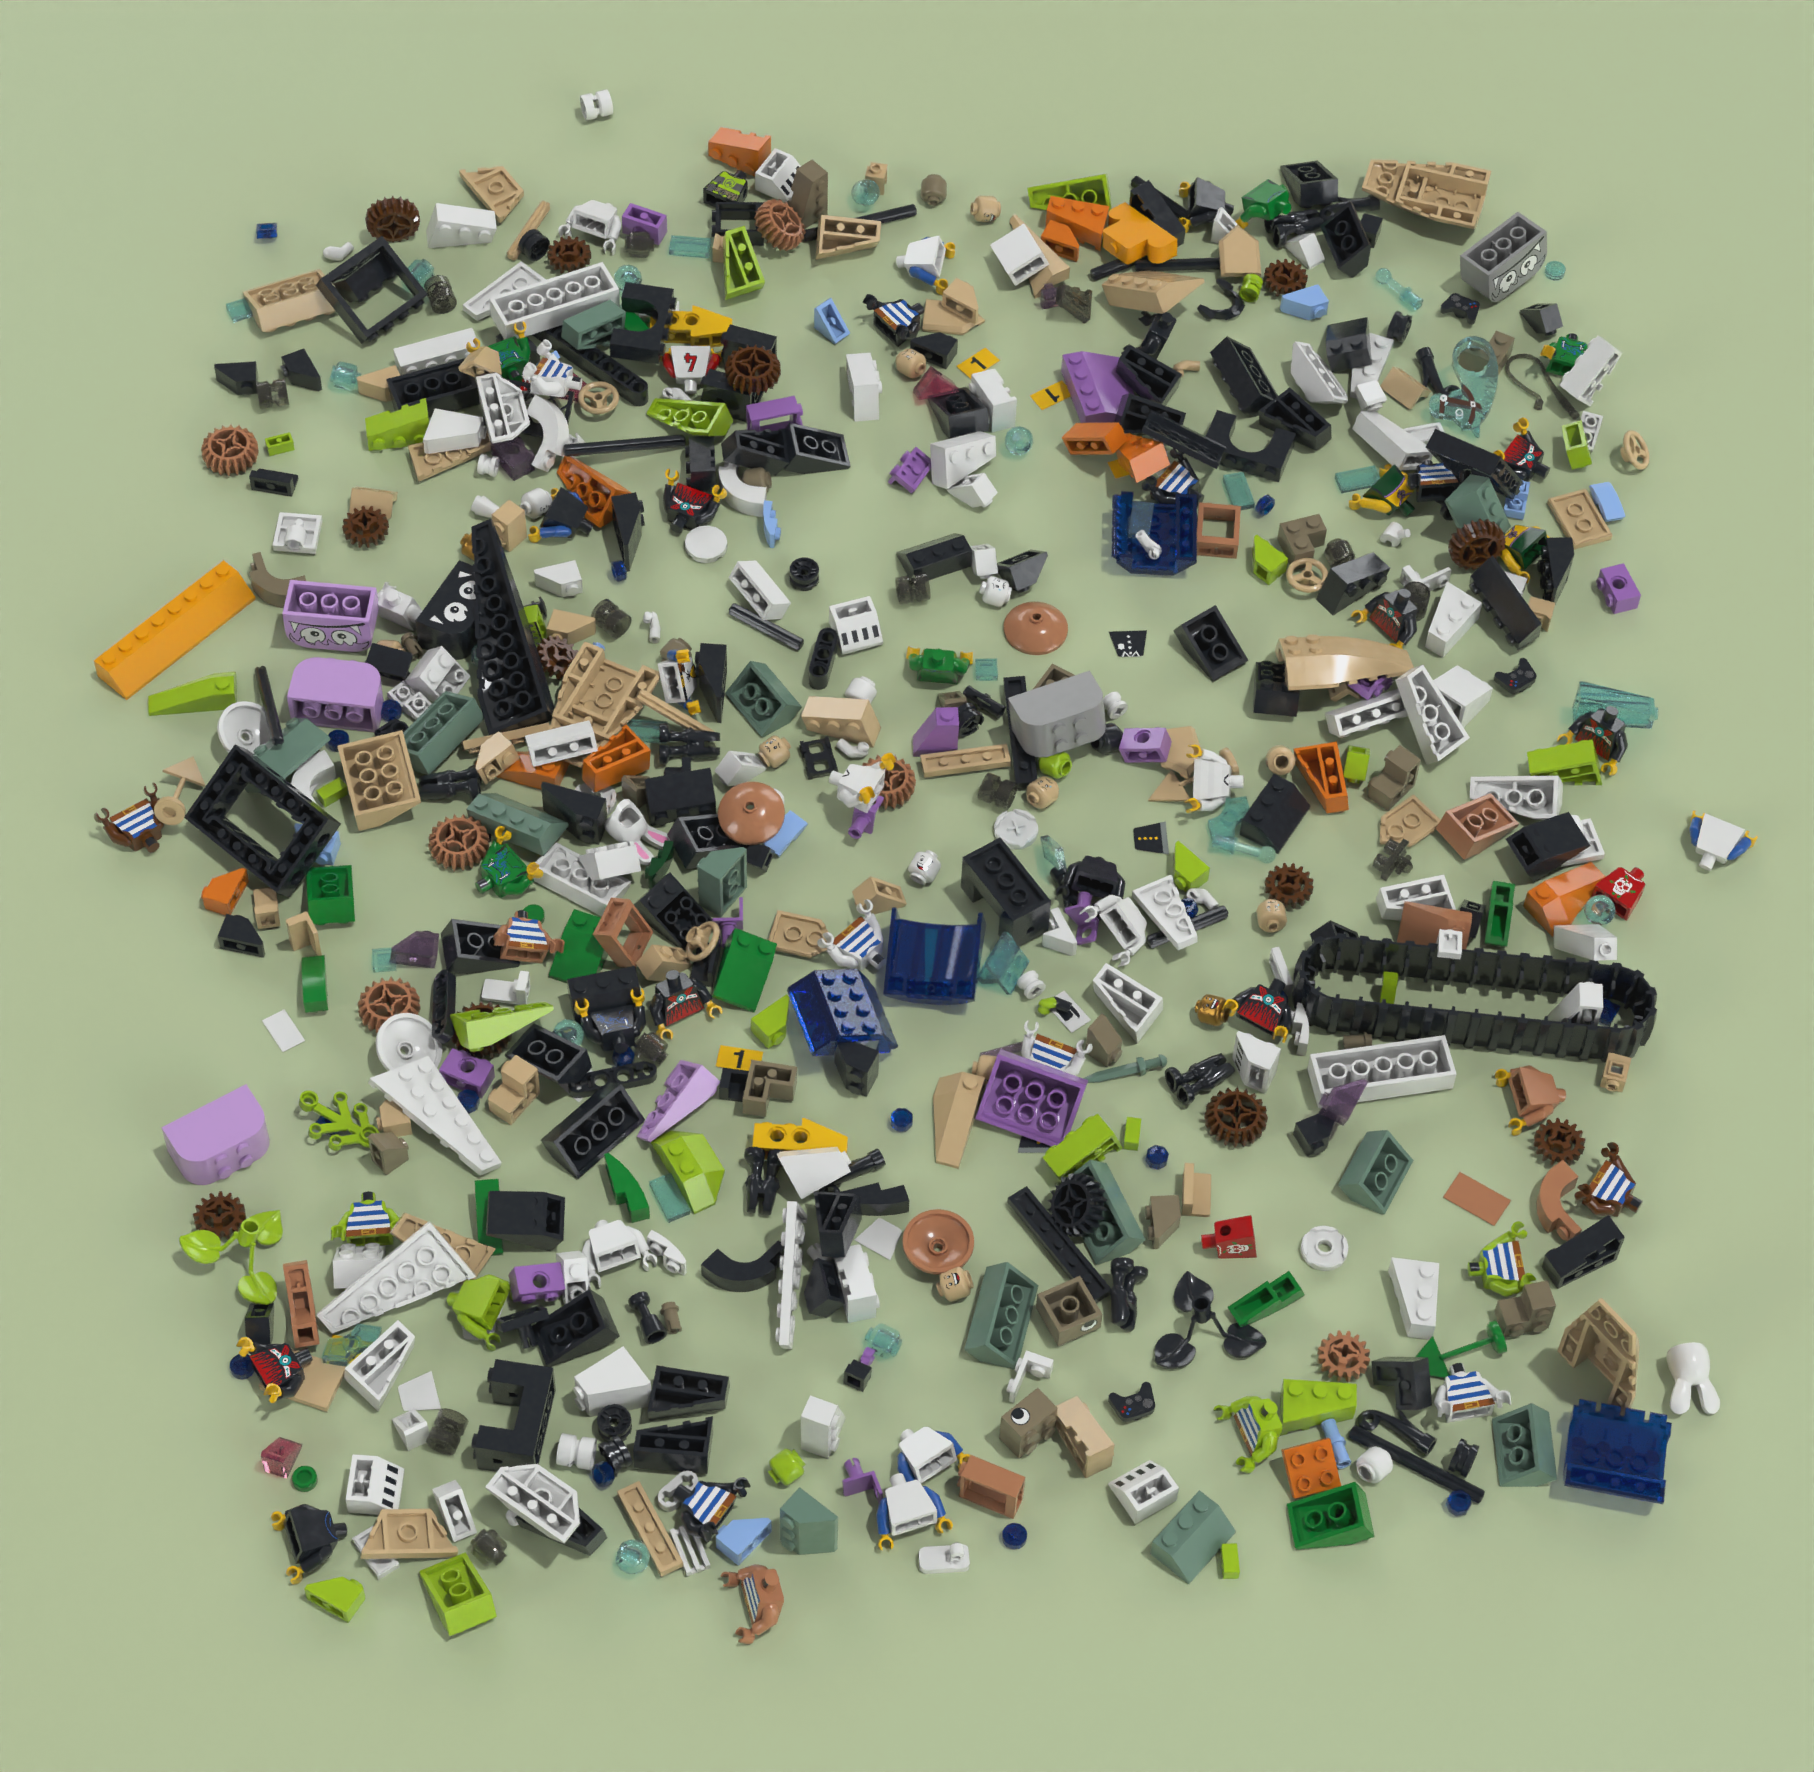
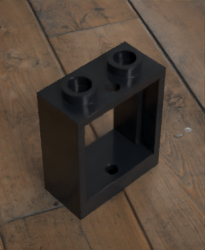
(737, 211)

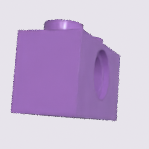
(644, 220)
(1618, 588)
(1145, 745)
(478, 1079)
(548, 1275)

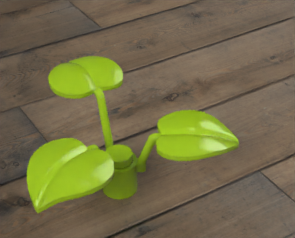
(264, 1227)

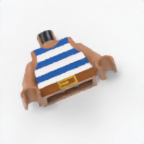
(525, 939)
(762, 1597)

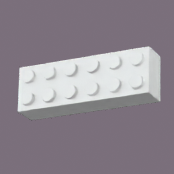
(552, 300)
(1389, 1068)

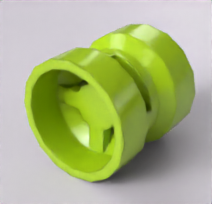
(1251, 287)

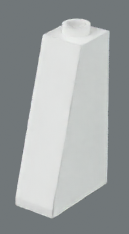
(1391, 441)
(1586, 941)

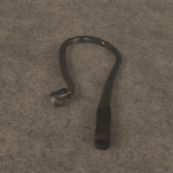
(1539, 402)

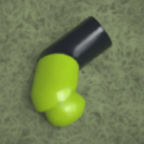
(1053, 1002)

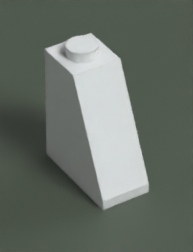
(453, 431)
(814, 1167)

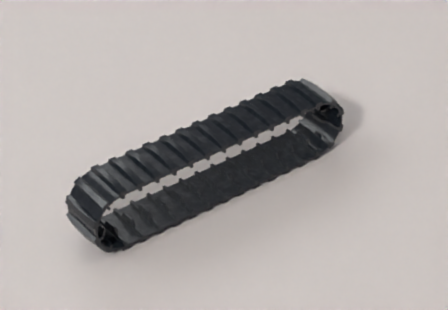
(1473, 968)

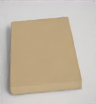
(1579, 518)
(319, 1384)

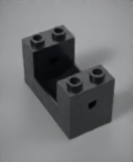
(715, 384)
(1009, 890)
(531, 1390)

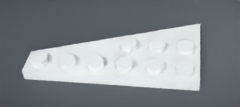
(436, 1109)
(791, 1265)
(405, 1275)

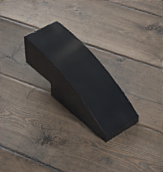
(881, 1202)

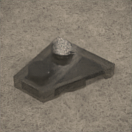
(1075, 301)

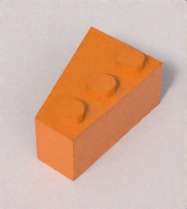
(739, 149)

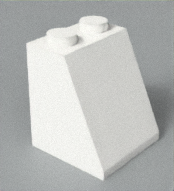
(1463, 693)
(612, 1381)

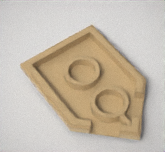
(1239, 254)
(945, 321)
(1177, 758)
(1408, 821)
(797, 934)

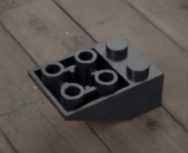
(1555, 566)
(1271, 691)
(1547, 844)
(671, 910)
(526, 1218)

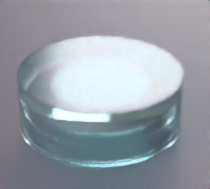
(1555, 270)

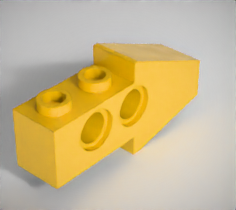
(697, 327)
(811, 1133)

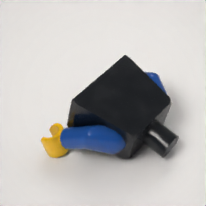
(562, 517)

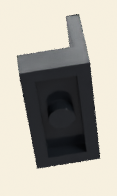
(273, 482)
(390, 661)
(706, 968)

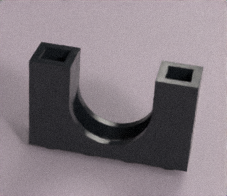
(646, 344)
(1265, 463)

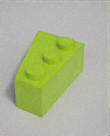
(741, 266)
(397, 428)
(1570, 762)
(1079, 1146)
(1312, 1402)

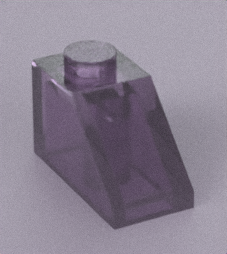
(417, 950)
(1341, 1101)

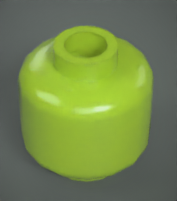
(1056, 765)
(786, 1466)

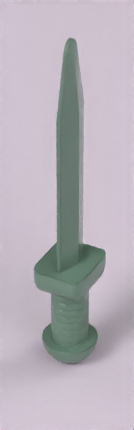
(1139, 1066)

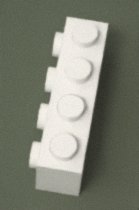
(1366, 713)

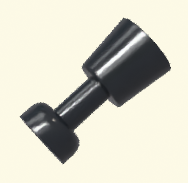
(651, 1326)

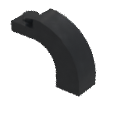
(742, 1276)

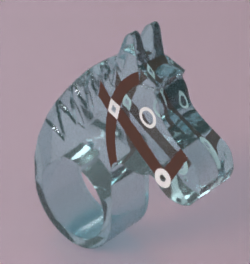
(1474, 400)

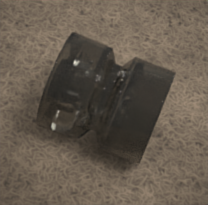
(440, 294)
(265, 397)
(912, 588)
(1419, 597)
(611, 618)
(998, 791)
(447, 1431)

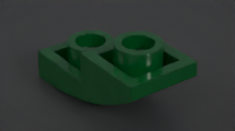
(660, 865)

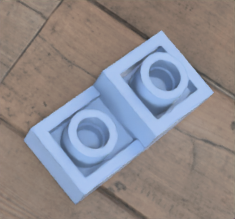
(1608, 501)
(1516, 507)
(770, 524)
(789, 832)

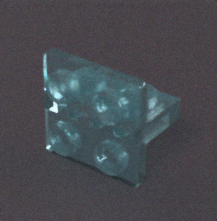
(1004, 964)

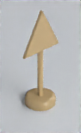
(1172, 789)
(170, 809)

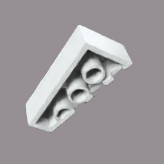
(1430, 715)

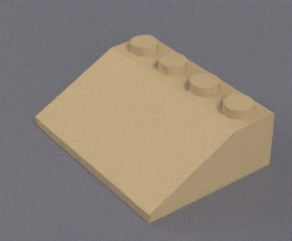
(1149, 290)
(288, 301)
(379, 778)

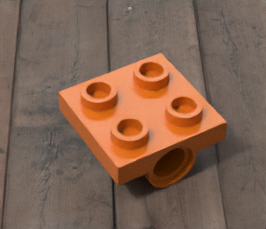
(1311, 1467)

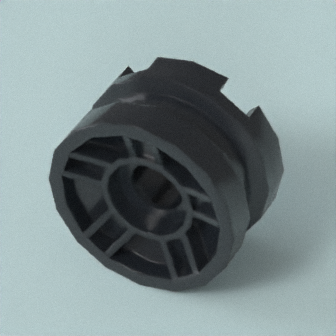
(534, 245)
(1399, 326)
(804, 573)
(969, 719)
(611, 1414)
(615, 1453)
(1463, 1458)

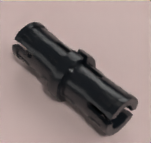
(995, 708)

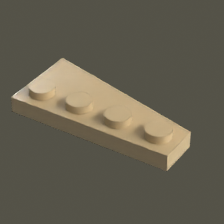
(432, 464)
(471, 1251)

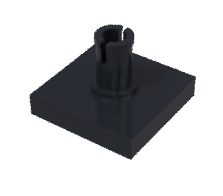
(522, 1321)

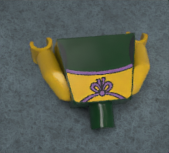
(1387, 493)
(1522, 548)

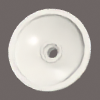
(243, 720)
(408, 1033)

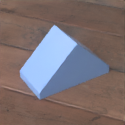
(829, 321)

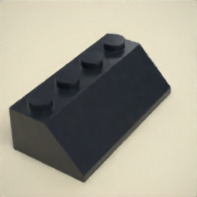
(1243, 375)
(441, 386)
(1505, 604)
(593, 1129)

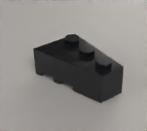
(1151, 204)
(1148, 375)
(701, 463)
(1351, 582)

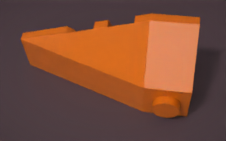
(592, 488)
(525, 774)
(1562, 897)

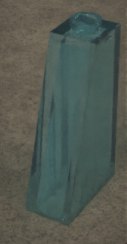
(1633, 709)

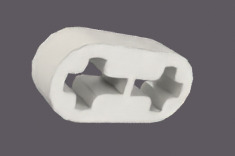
(669, 1489)

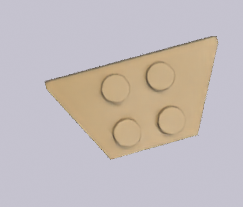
(494, 189)
(407, 1535)

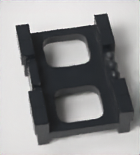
(810, 759)

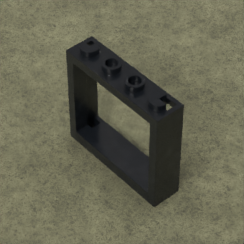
(344, 310)
(1463, 455)

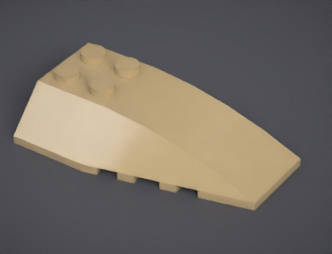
(1437, 192)
(1328, 660)
(600, 693)
(1609, 1345)

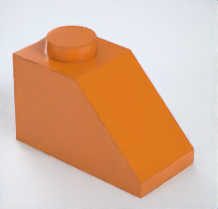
(1061, 240)
(225, 891)

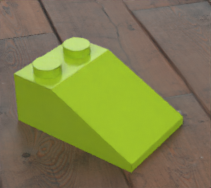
(458, 1594)

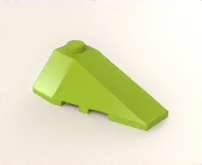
(1086, 189)
(692, 416)
(200, 695)
(483, 1029)

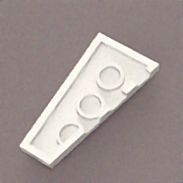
(515, 278)
(1380, 351)
(1167, 911)

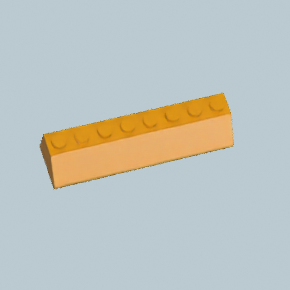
(174, 630)

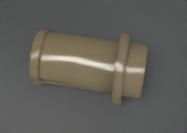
(410, 642)
(1356, 1041)
(670, 1313)

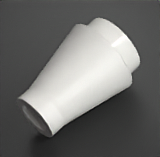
(483, 506)

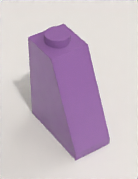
(938, 732)

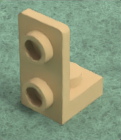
(266, 908)

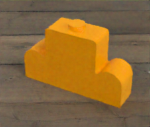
(1135, 236)

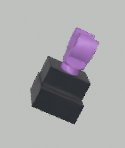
(859, 1373)

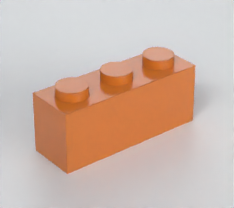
(1094, 438)

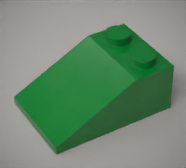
(330, 894)
(581, 951)
(743, 969)
(1331, 1518)

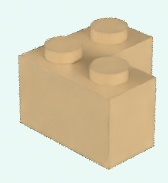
(517, 1090)

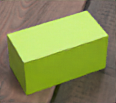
(279, 444)
(332, 792)
(1389, 987)
(1132, 1133)
(1230, 1561)

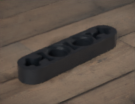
(443, 1005)
(611, 1075)

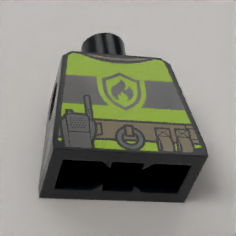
(726, 188)

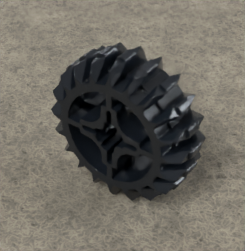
(1078, 1199)

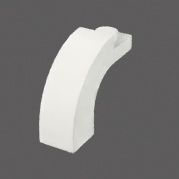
(554, 431)
(741, 496)
(314, 773)

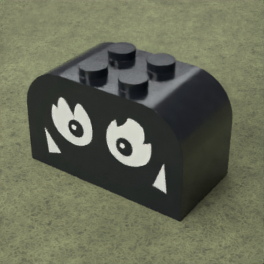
(450, 615)

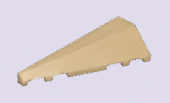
(1053, 273)

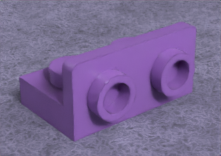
(911, 470)
(1372, 688)

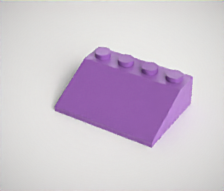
(1094, 385)
(1031, 1098)

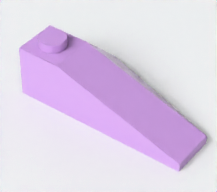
(686, 1090)

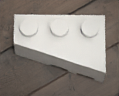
(1590, 370)
(857, 1285)
(380, 1364)

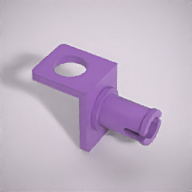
(864, 821)
(1073, 912)
(727, 925)
(860, 1481)

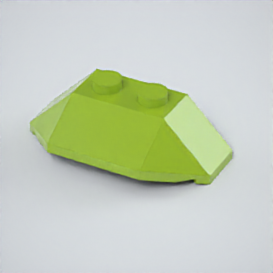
(692, 1167)

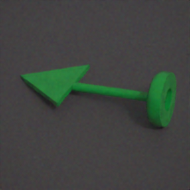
(1436, 1360)

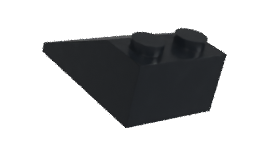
(1310, 183)
(1348, 344)
(960, 413)
(815, 450)
(627, 524)
(1211, 643)
(712, 675)
(581, 810)
(697, 837)
(471, 948)
(575, 1329)

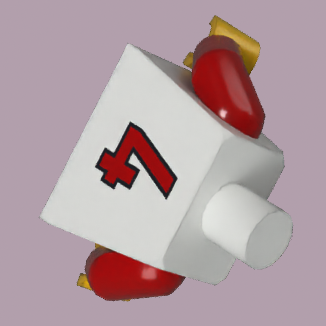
(690, 364)

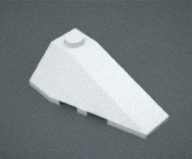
(1525, 795)

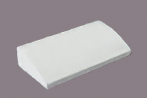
(568, 877)

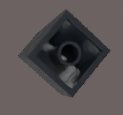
(857, 1066)

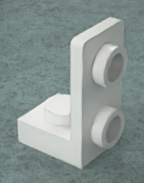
(1433, 581)
(1449, 944)
(506, 991)
(1035, 1364)

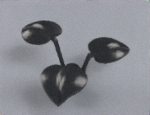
(1196, 1296)

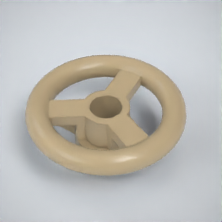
(599, 399)
(1631, 449)
(1306, 580)
(699, 938)

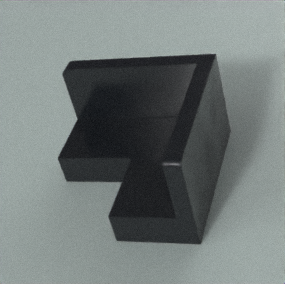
(1408, 1376)

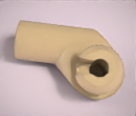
(1187, 365)

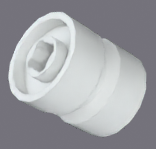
(603, 104)
(577, 1452)

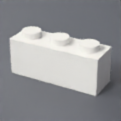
(759, 590)
(561, 743)

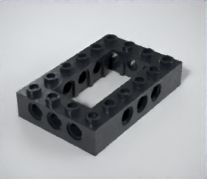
(221, 793)

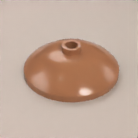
(1033, 635)
(752, 825)
(938, 1230)

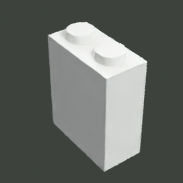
(1019, 254)

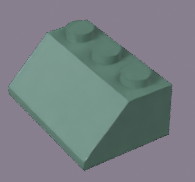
(1475, 501)
(763, 698)
(722, 879)
(1376, 1171)
(1524, 1447)
(807, 1525)
(1192, 1537)

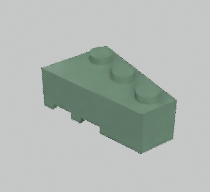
(593, 325)

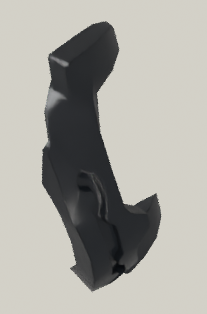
(1234, 310)

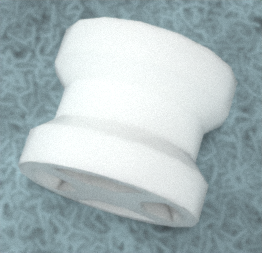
(488, 465)
(1114, 705)
(1031, 984)

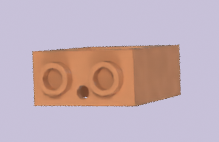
(1225, 546)
(615, 915)
(991, 1486)

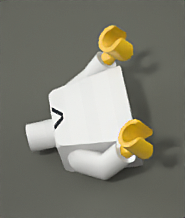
(1211, 780)
(862, 784)

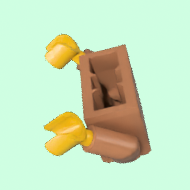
(1533, 1094)

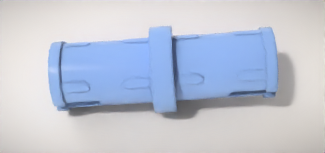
(1338, 1443)

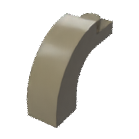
(267, 587)

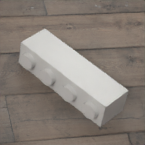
(433, 351)

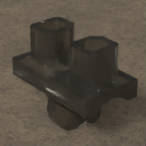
(1396, 860)

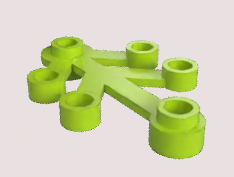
(340, 1122)

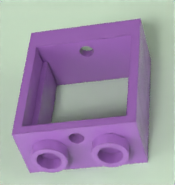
(773, 409)

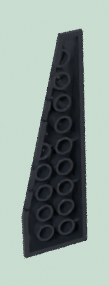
(509, 669)

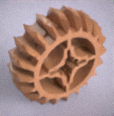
(779, 224)
(235, 450)
(900, 776)
(456, 852)
(374, 1000)

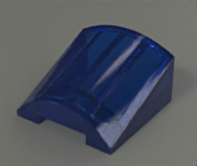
(933, 961)

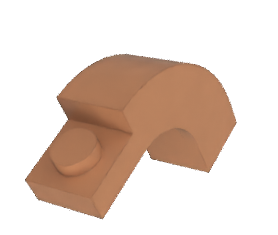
(1550, 1212)
(301, 1304)

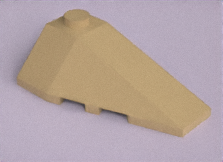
(955, 1110)

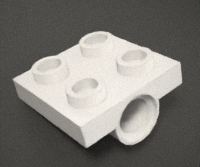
(297, 533)
(1592, 853)

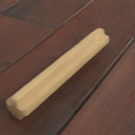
(533, 223)
(669, 711)

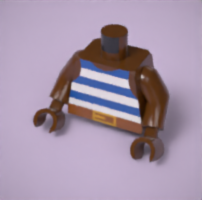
(136, 825)
(1610, 1188)

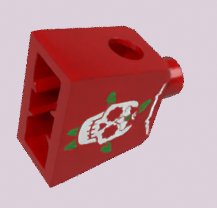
(1623, 889)
(1232, 1238)

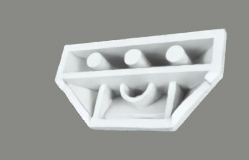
(1315, 376)
(502, 407)
(538, 1499)

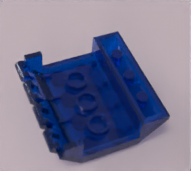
(1171, 528)
(839, 1008)
(1616, 1451)

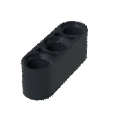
(823, 658)

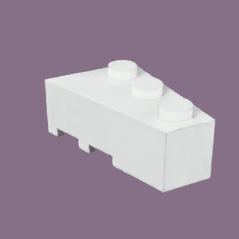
(460, 226)
(864, 385)
(1000, 406)
(960, 456)
(1452, 619)
(1427, 891)
(1127, 1000)
(1581, 1005)
(1416, 1292)
(820, 1427)

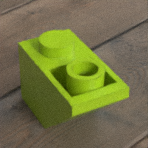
(1267, 560)

